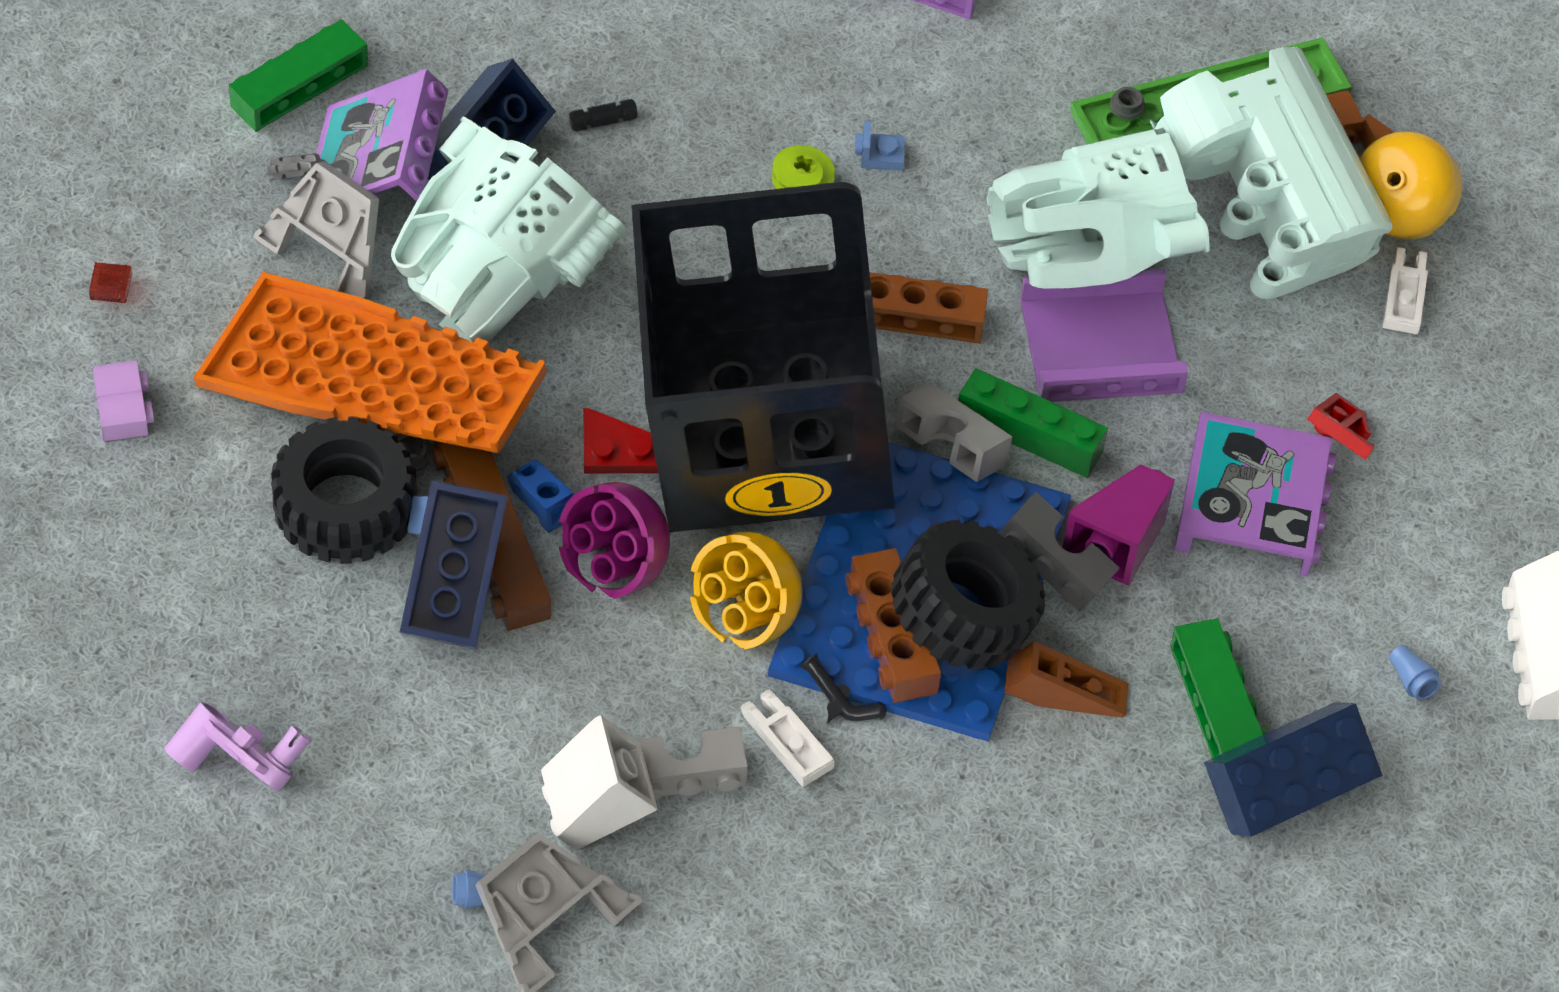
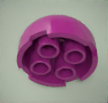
(623, 523)

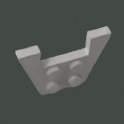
(334, 214)
(533, 892)

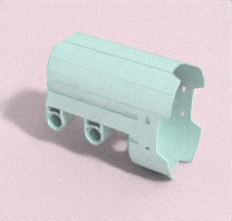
(1290, 168)

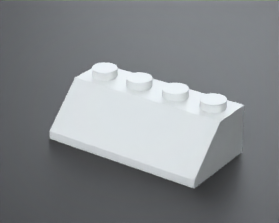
(1535, 629)

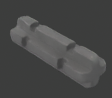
(292, 165)

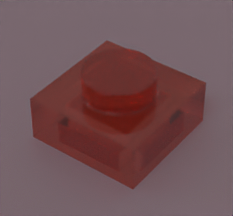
(110, 282)

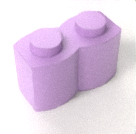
(121, 400)

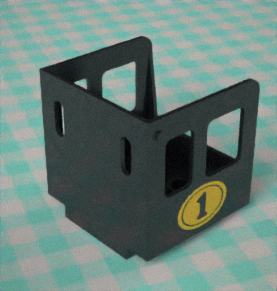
(760, 377)

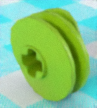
(801, 167)

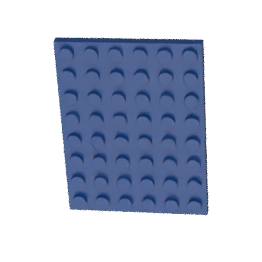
(827, 624)

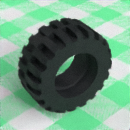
(343, 529)
(948, 620)

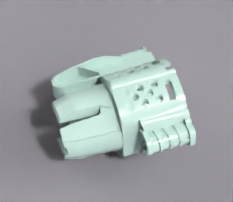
(1091, 194)
(467, 241)

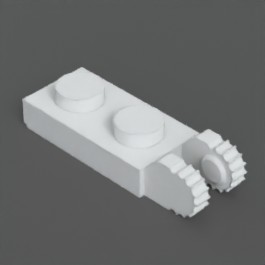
(1405, 294)
(789, 739)

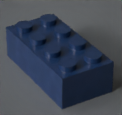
(503, 103)
(453, 565)
(1293, 769)

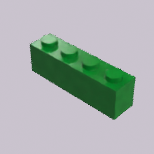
(298, 75)
(1036, 422)
(1215, 685)

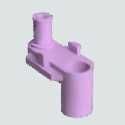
(210, 727)

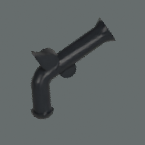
(838, 695)

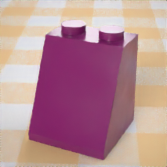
(1122, 519)

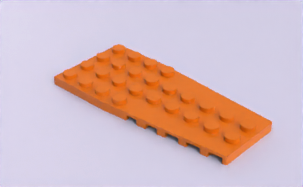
(359, 359)

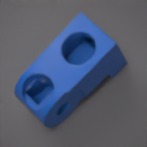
(541, 492)

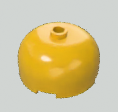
(1427, 178)
(758, 576)

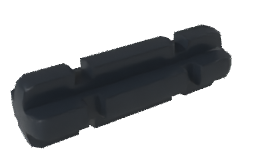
(603, 115)

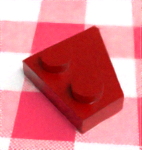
(1343, 422)
(615, 446)

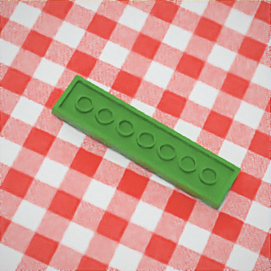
(1100, 124)

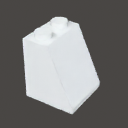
(597, 784)

